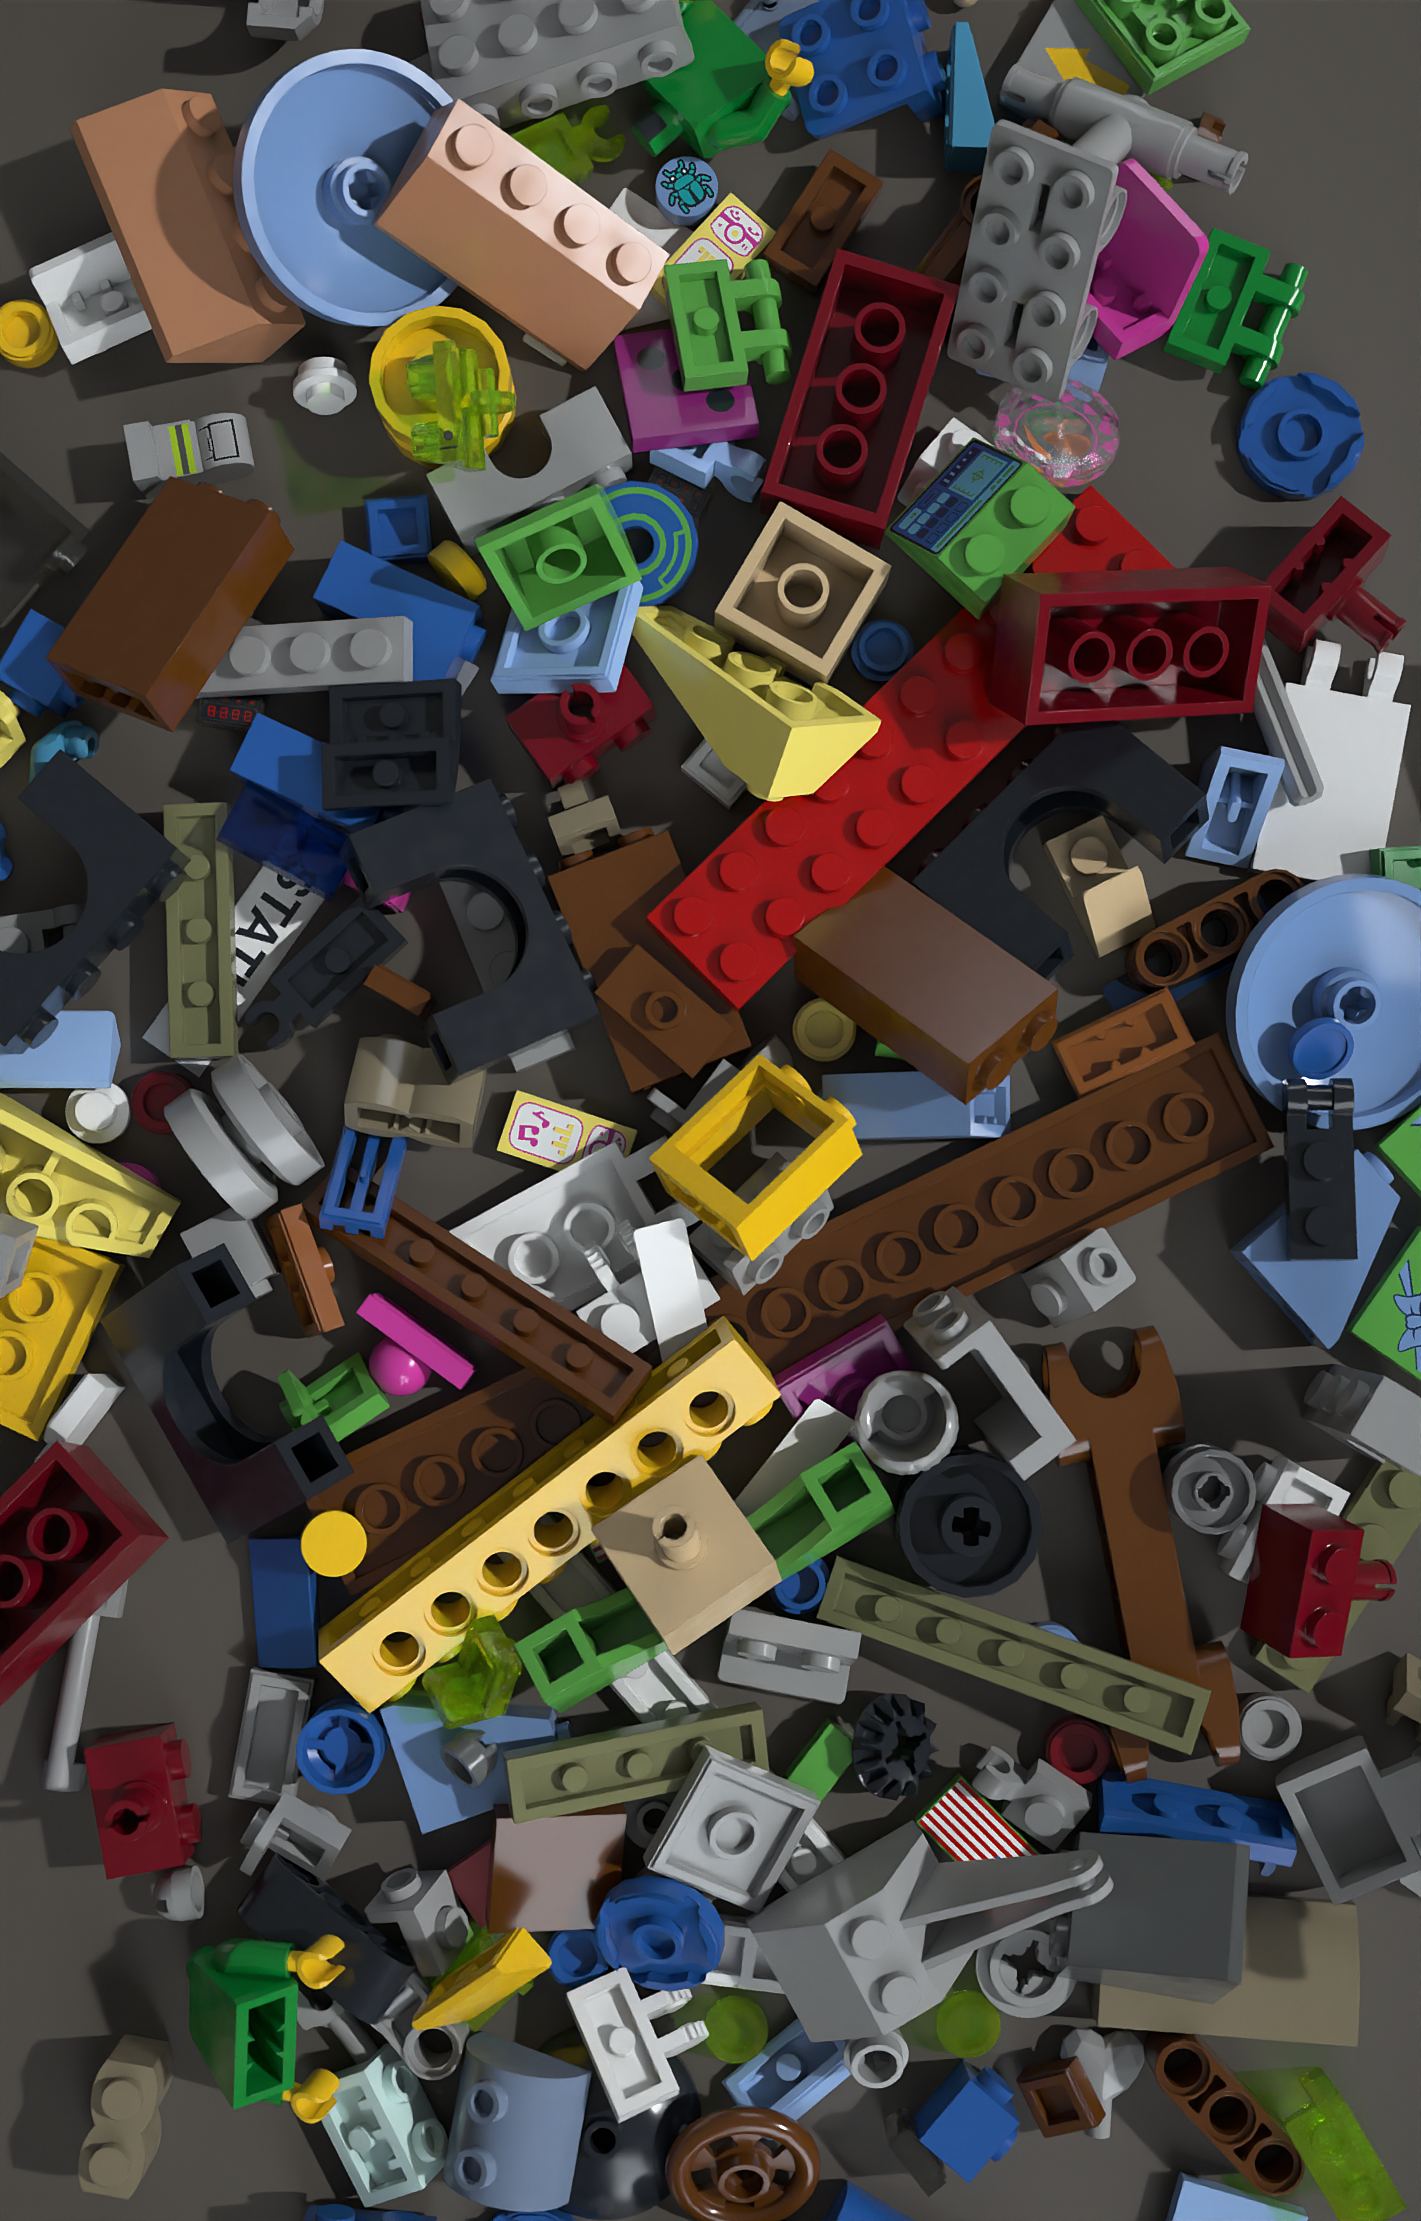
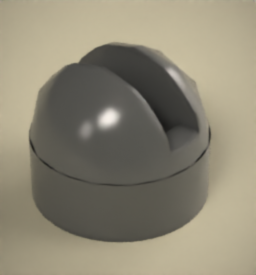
(468, 1757)

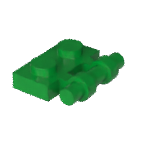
(1218, 302)

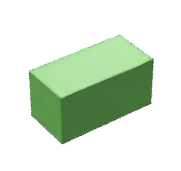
(822, 1759)

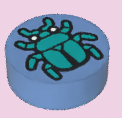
(686, 191)

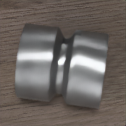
(1207, 1487)

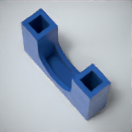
(359, 587)

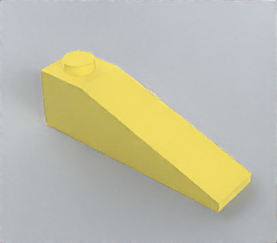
(753, 716)
(76, 1189)

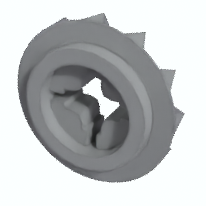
(1039, 1990)

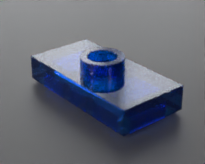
(286, 840)

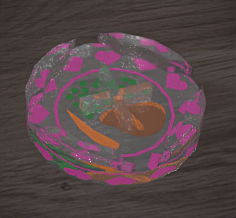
(1061, 439)

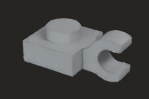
(1035, 1800)

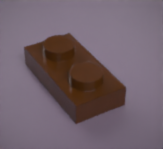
(822, 221)

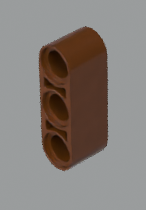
(1183, 936)
(1240, 2132)

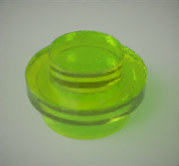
(967, 2024)
(736, 2029)

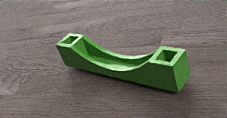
(797, 1526)

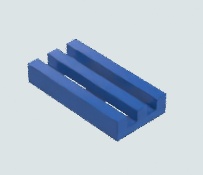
(355, 1217)

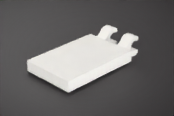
(1358, 758)
(546, 1225)

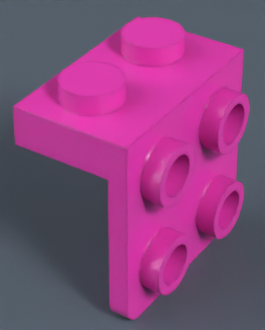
(1145, 266)

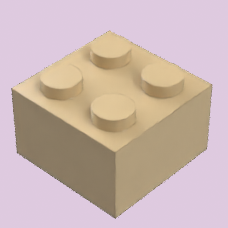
(801, 595)

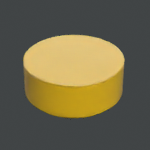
(26, 334)
(457, 570)
(333, 1543)

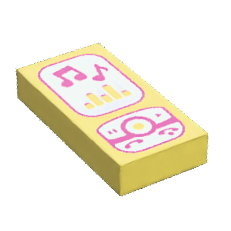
(727, 233)
(557, 1134)

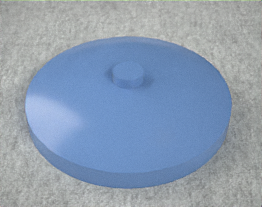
(315, 175)
(1342, 954)

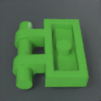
(707, 326)

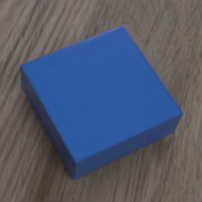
(399, 529)

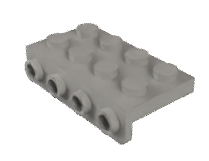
(545, 55)

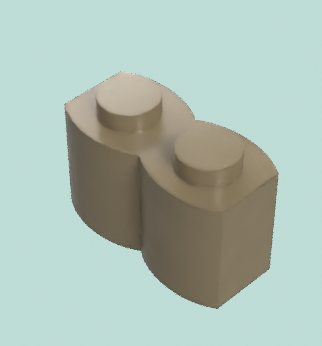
(403, 1093)
(125, 2116)

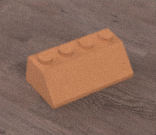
(170, 203)
(519, 235)

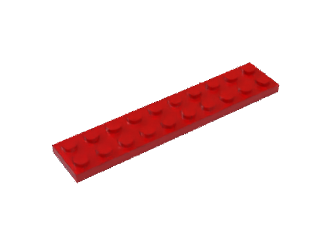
(819, 849)

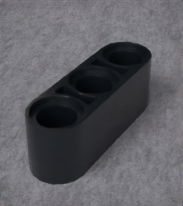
(301, 1908)

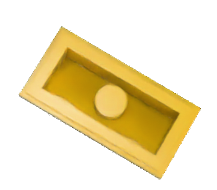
(483, 1981)

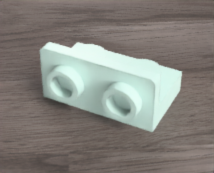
(385, 2129)

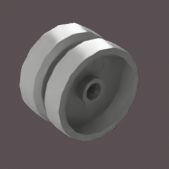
(242, 1138)

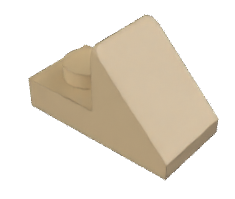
(1100, 886)

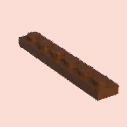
(493, 1304)

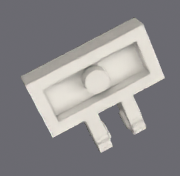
(624, 1309)
(623, 2041)

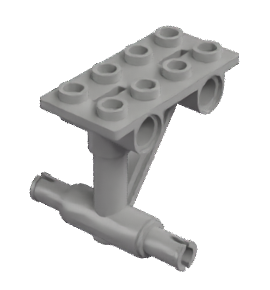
(1049, 215)

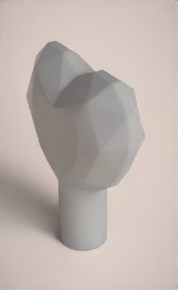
(1109, 2064)

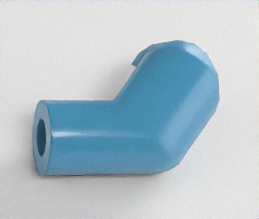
(71, 737)

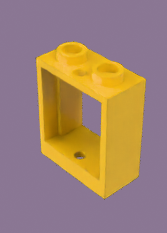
(723, 1122)

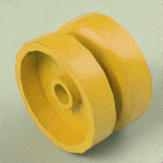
(412, 339)

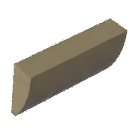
(1293, 1988)

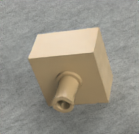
(687, 1554)

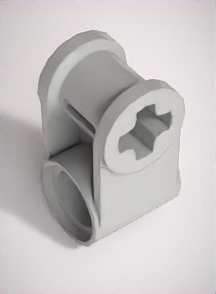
(408, 2041)

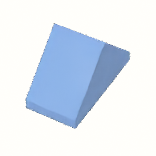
(1238, 798)

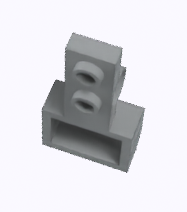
(1355, 1816)

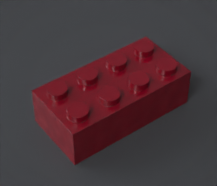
(859, 396)
(1128, 644)
(63, 1552)

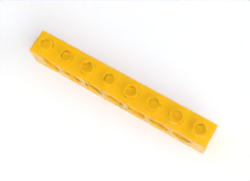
(383, 1671)

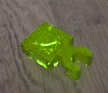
(572, 148)

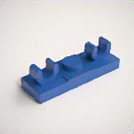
(1198, 1814)

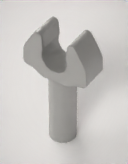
(343, 2024)

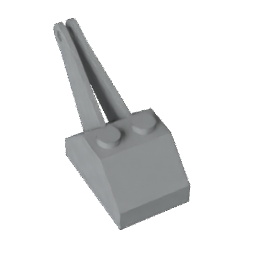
(897, 1927)

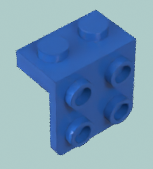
(864, 62)

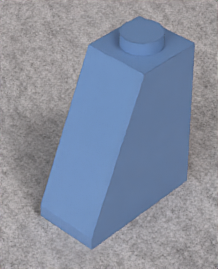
(916, 1107)
(1321, 1293)
(432, 1788)

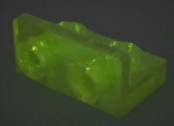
(1341, 2154)

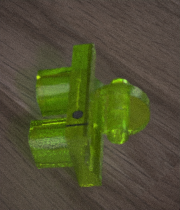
(464, 406)

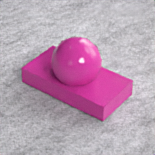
(410, 1350)

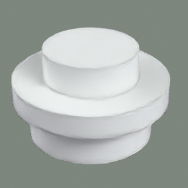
(324, 385)
(98, 1113)

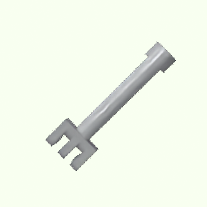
(59, 1769)

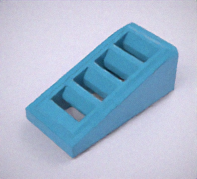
(966, 106)

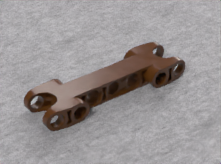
(1120, 1443)

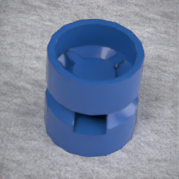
(342, 1745)

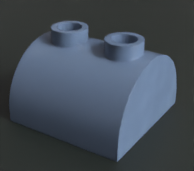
(515, 2126)

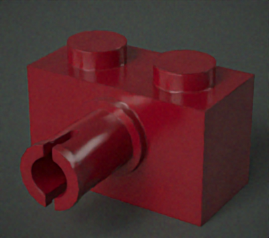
(1326, 582)
(573, 730)
(1306, 1578)
(142, 1800)

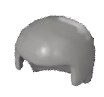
(906, 1422)

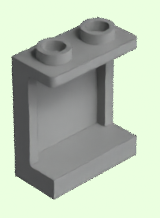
(1020, 1424)

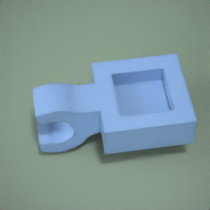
(698, 464)

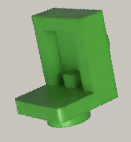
(343, 1396)

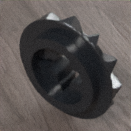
(877, 1737)

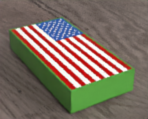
(970, 1825)

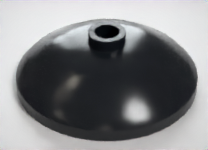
(629, 2171)

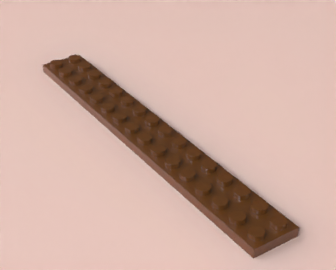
(939, 1231)

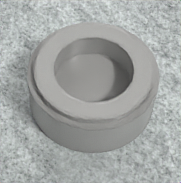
(1268, 1726)

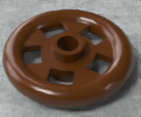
(743, 2166)

